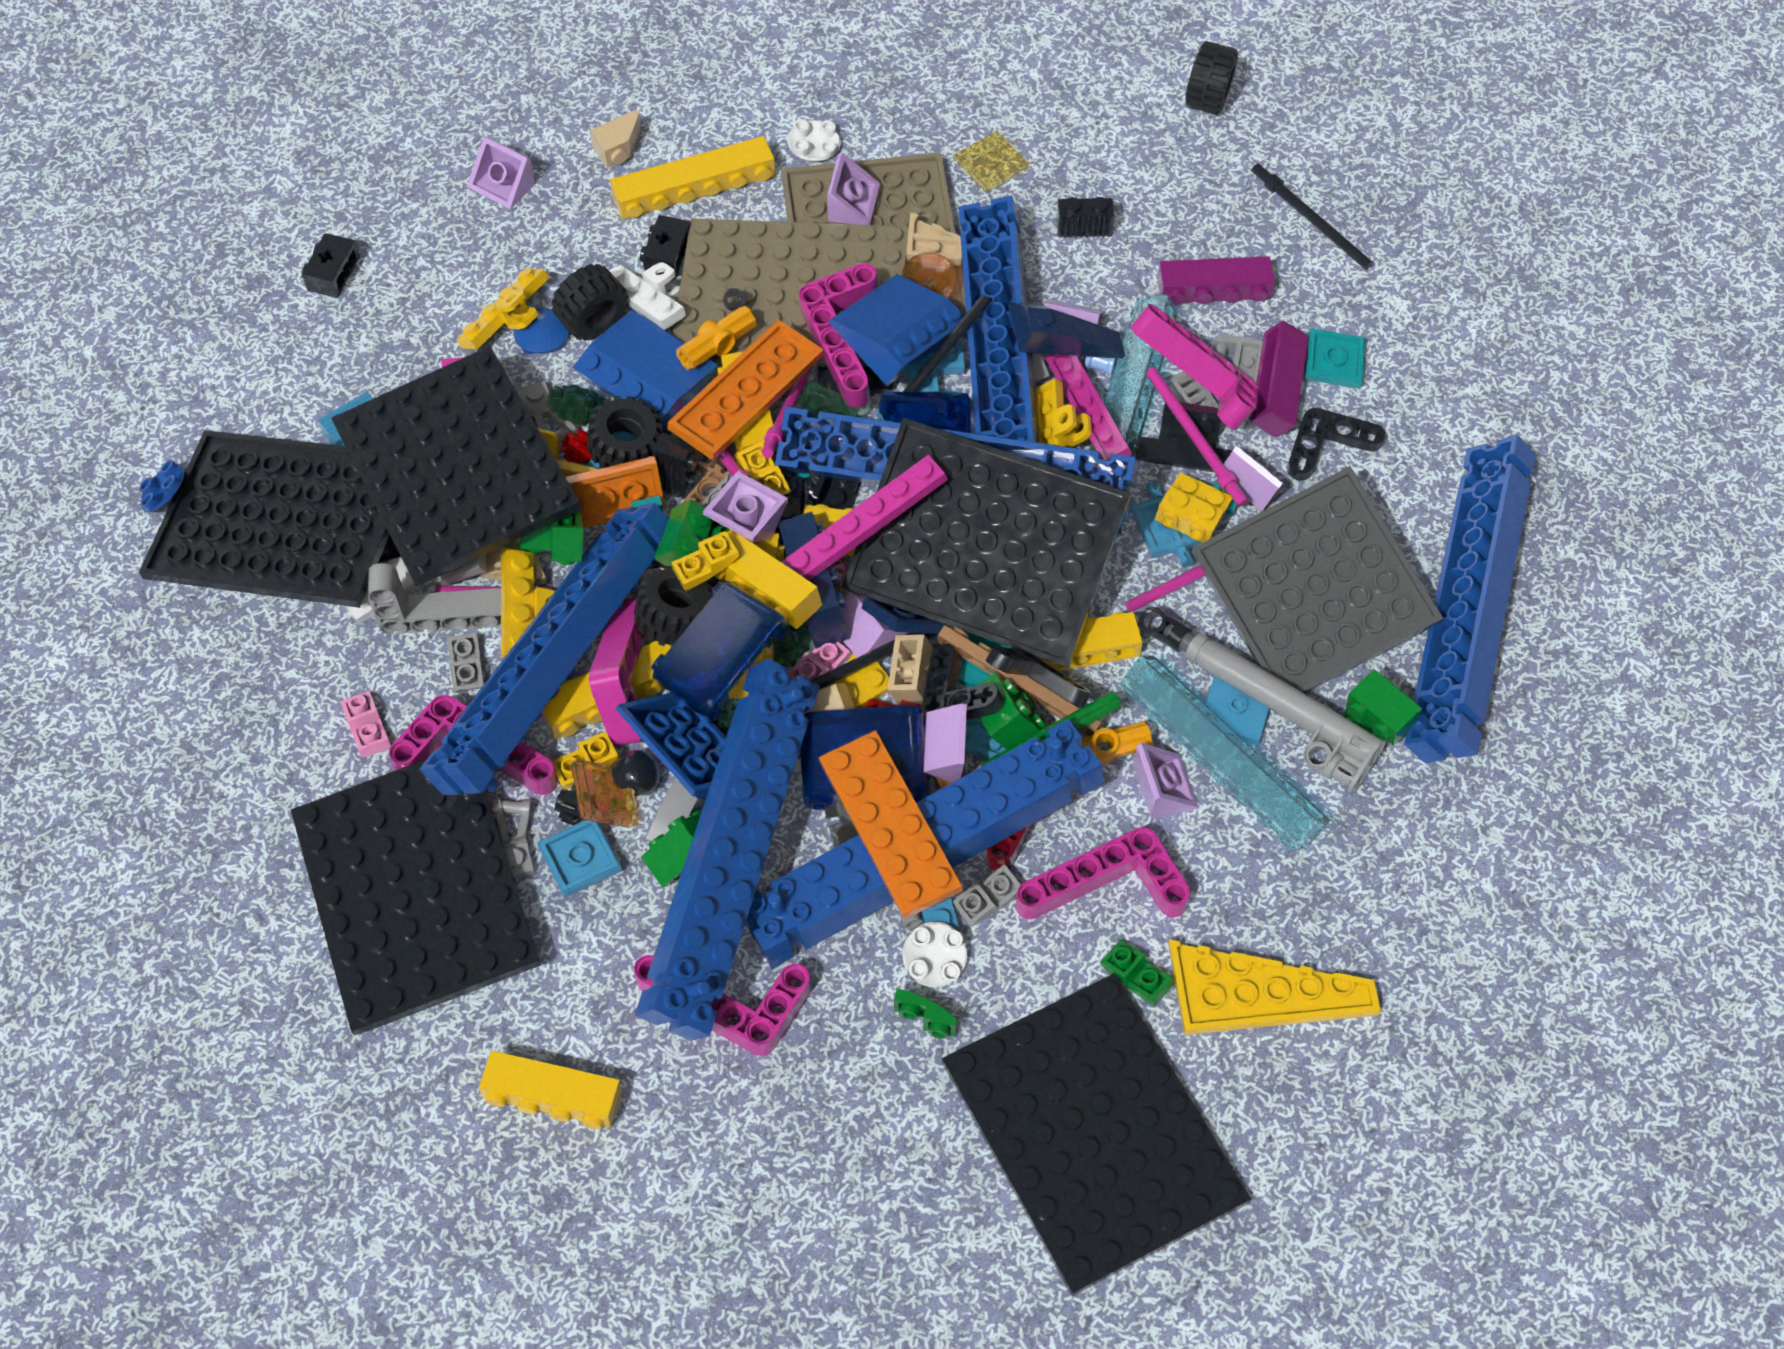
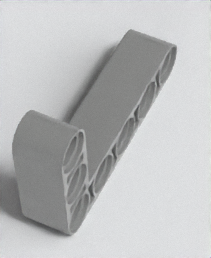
(428, 611)

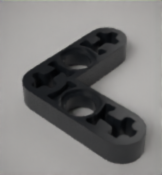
(1327, 430)
(1022, 663)
(945, 664)

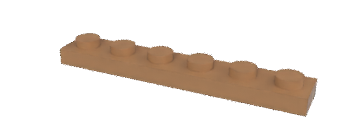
(1039, 693)

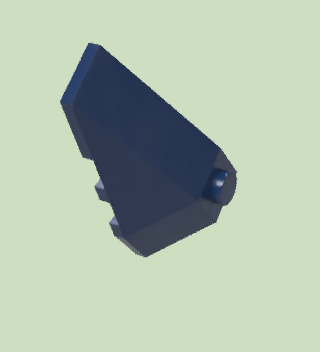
(1054, 332)

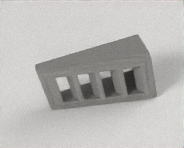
(1184, 385)

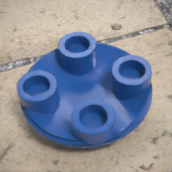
(542, 334)
(162, 486)

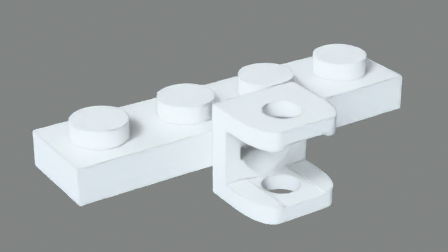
(649, 294)

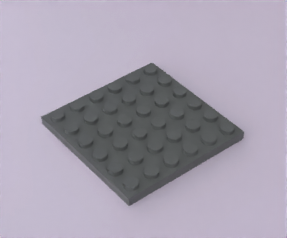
(1317, 583)

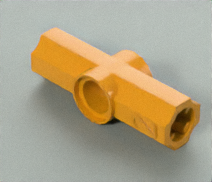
(716, 337)
(1122, 741)

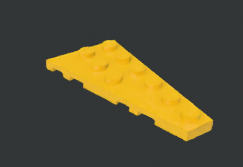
(1250, 991)

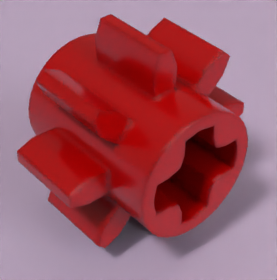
(576, 447)

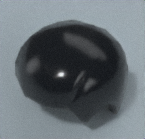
(636, 771)

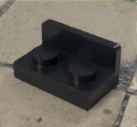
(833, 492)

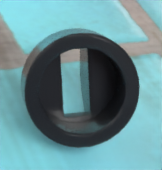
(732, 306)

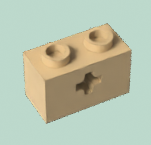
(909, 668)

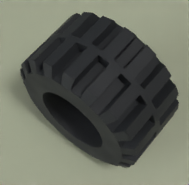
(1211, 77)
(590, 301)
(622, 416)
(664, 606)

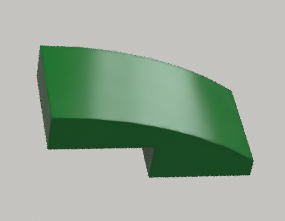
(1136, 973)
(935, 1018)

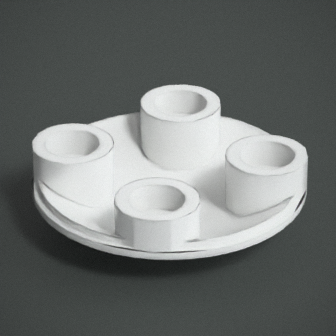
(813, 140)
(934, 954)

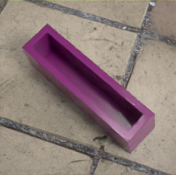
(1216, 279)
(1280, 379)

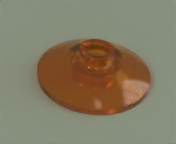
(931, 267)

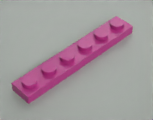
(1083, 396)
(866, 519)

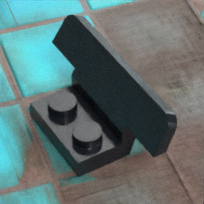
(1176, 446)

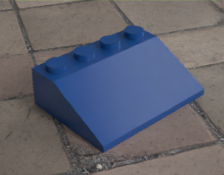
(897, 326)
(643, 363)
(678, 738)

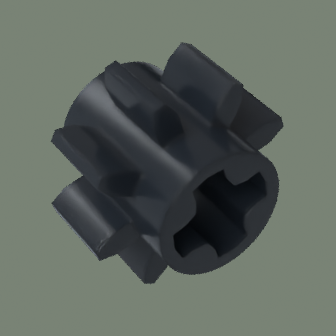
(568, 806)

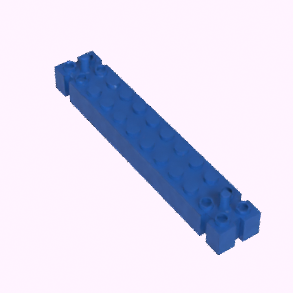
(999, 372)
(860, 449)
(1472, 600)
(546, 653)
(963, 818)
(727, 852)

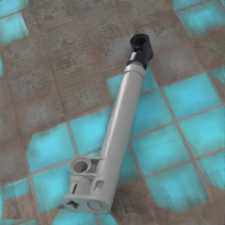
(1345, 742)

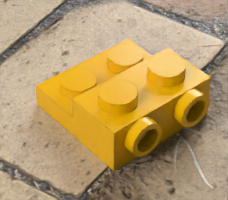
(1193, 508)

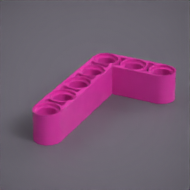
(828, 302)
(1235, 389)
(613, 671)
(432, 723)
(1105, 872)
(752, 1021)

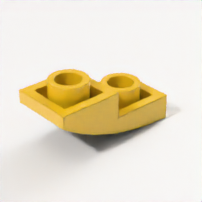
(762, 468)
(709, 560)
(594, 749)

